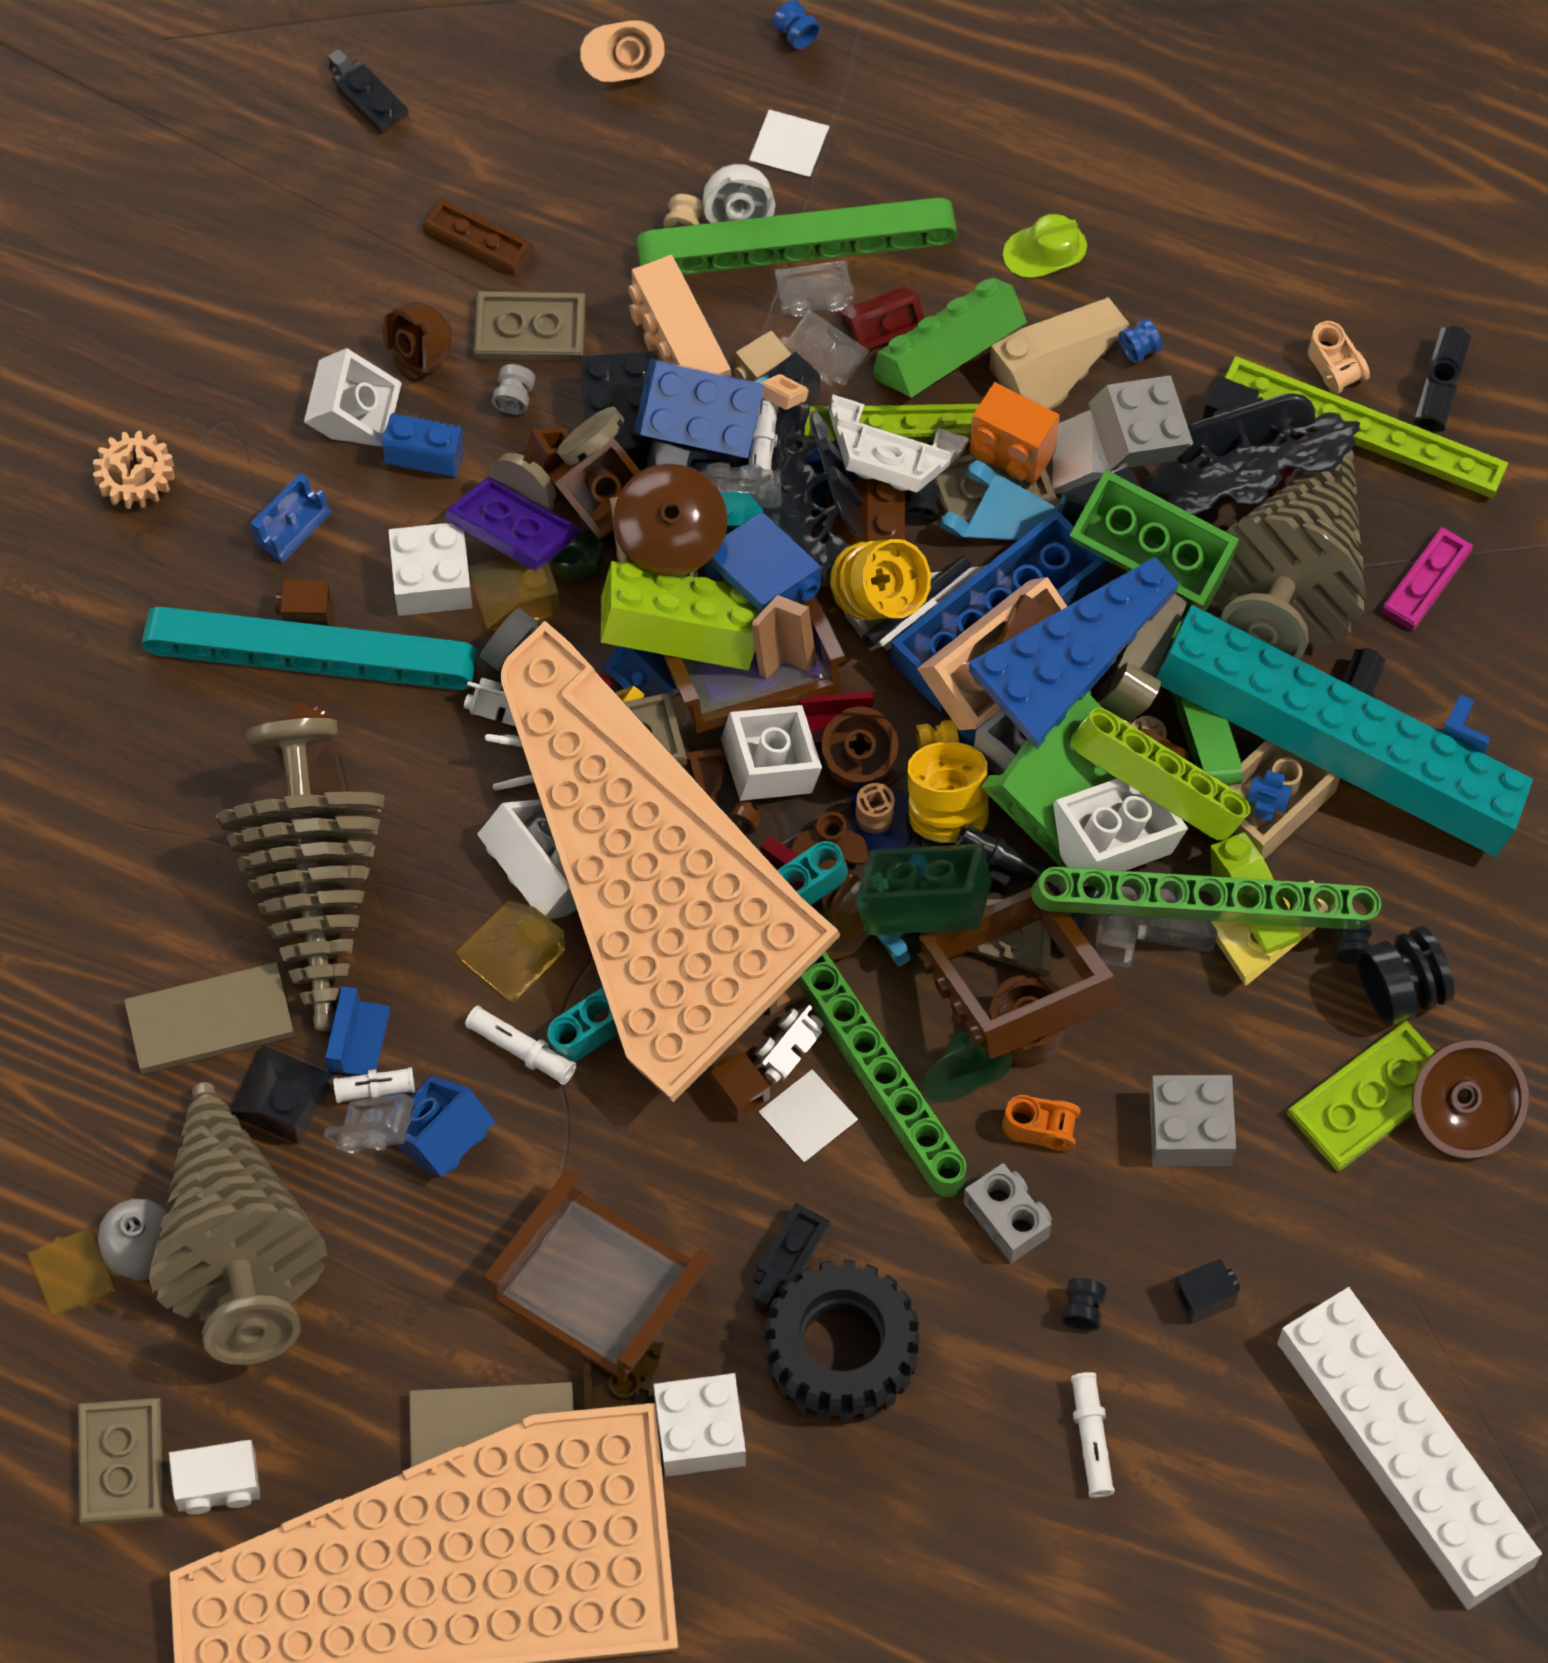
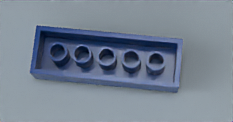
(1038, 554)

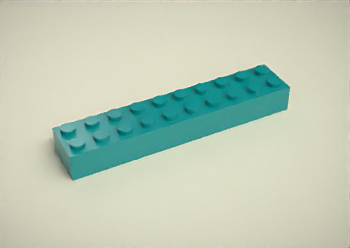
(1344, 731)

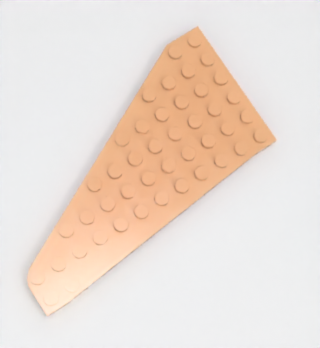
(669, 891)

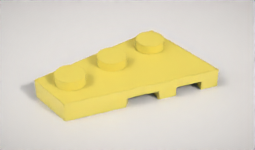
(1244, 950)

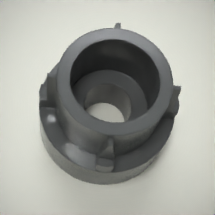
(508, 637)

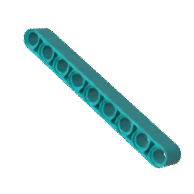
(309, 648)
(594, 1034)

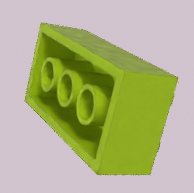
(677, 616)

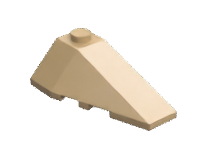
(1057, 352)

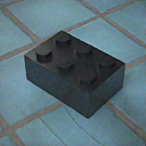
(618, 383)

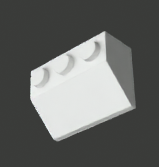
(1114, 828)
(527, 852)

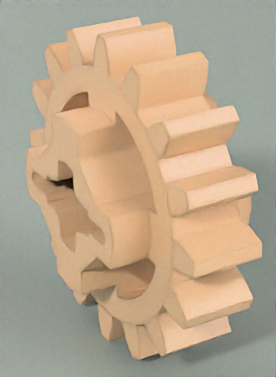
(127, 459)

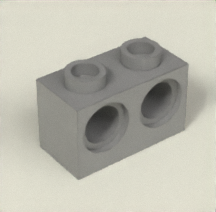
(998, 1216)

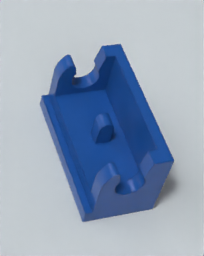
(290, 519)

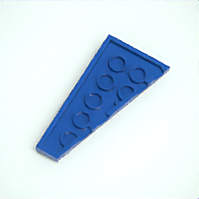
(1065, 655)

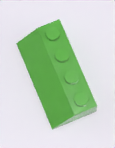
(949, 338)
(1135, 526)

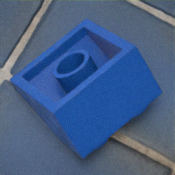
(444, 1125)

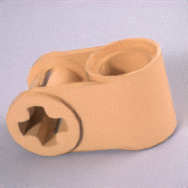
(1341, 362)

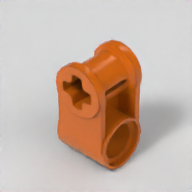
(1044, 1123)

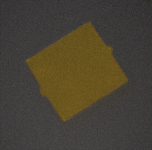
(71, 1272)

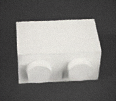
(214, 1477)

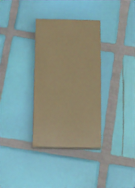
(209, 1018)
(464, 1415)

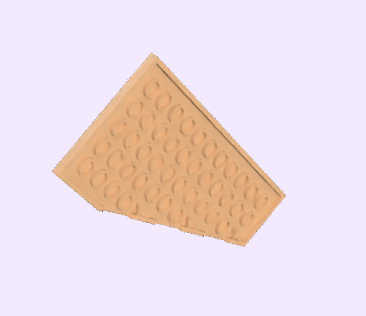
(484, 1555)

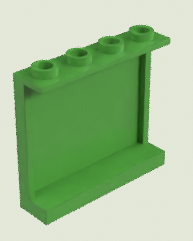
(1043, 776)

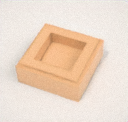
(784, 391)

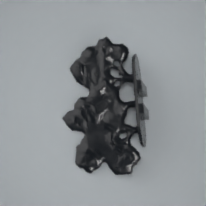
(1248, 447)
(800, 479)

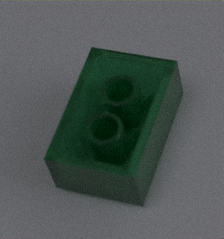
(924, 889)

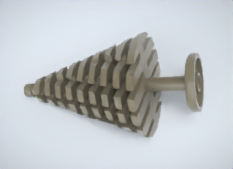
(1298, 564)
(307, 857)
(233, 1240)

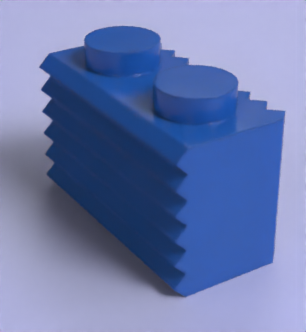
(423, 445)

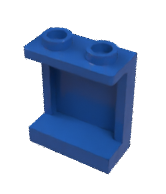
(764, 564)

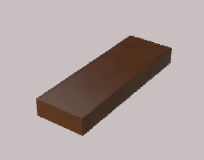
(478, 237)

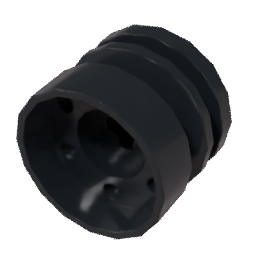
(1406, 975)

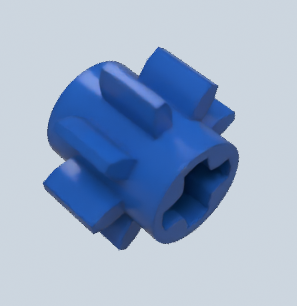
(1269, 795)

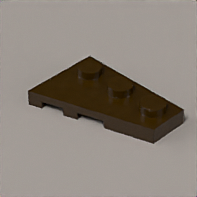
(607, 1391)

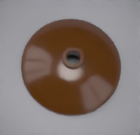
(667, 544)
(1494, 1103)

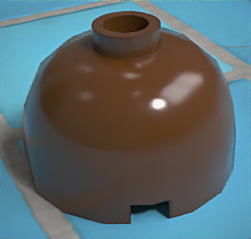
(418, 338)

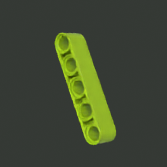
(1160, 774)

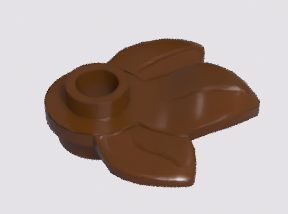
(851, 844)

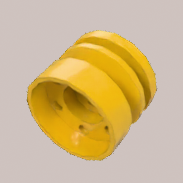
(880, 579)
(947, 790)

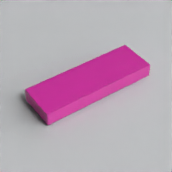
(1427, 579)

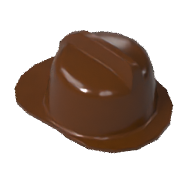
(843, 912)

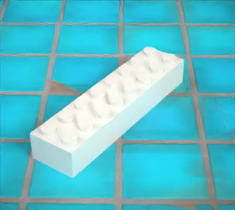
(1409, 1448)

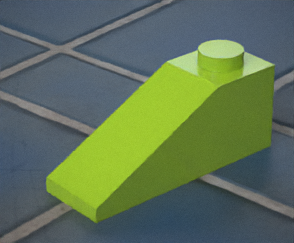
(1241, 859)

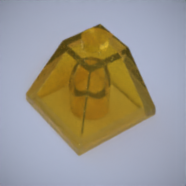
(508, 584)
(513, 948)

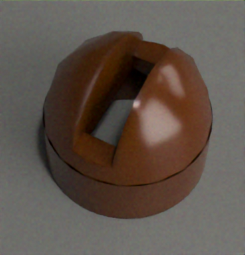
(745, 817)

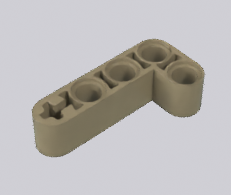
(1131, 679)

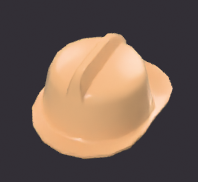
(622, 51)

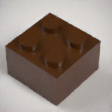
(594, 482)

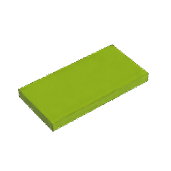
(1363, 1098)

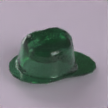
(963, 1070)

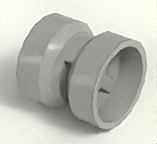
(513, 391)

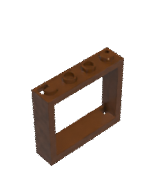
(1036, 1019)

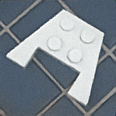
(888, 456)

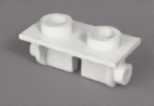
(488, 700)
(795, 1030)

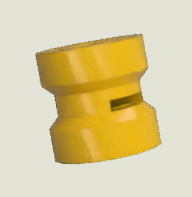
(944, 732)

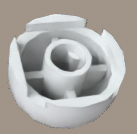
(737, 194)

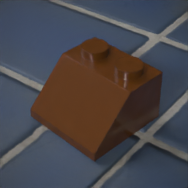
(880, 513)

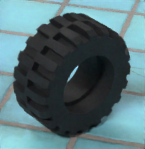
(851, 1292)

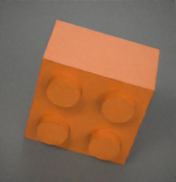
(1014, 433)

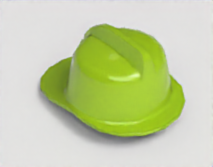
(1045, 247)

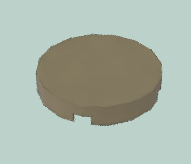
(590, 435)
(524, 478)

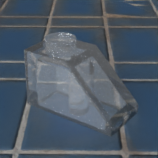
(1182, 933)

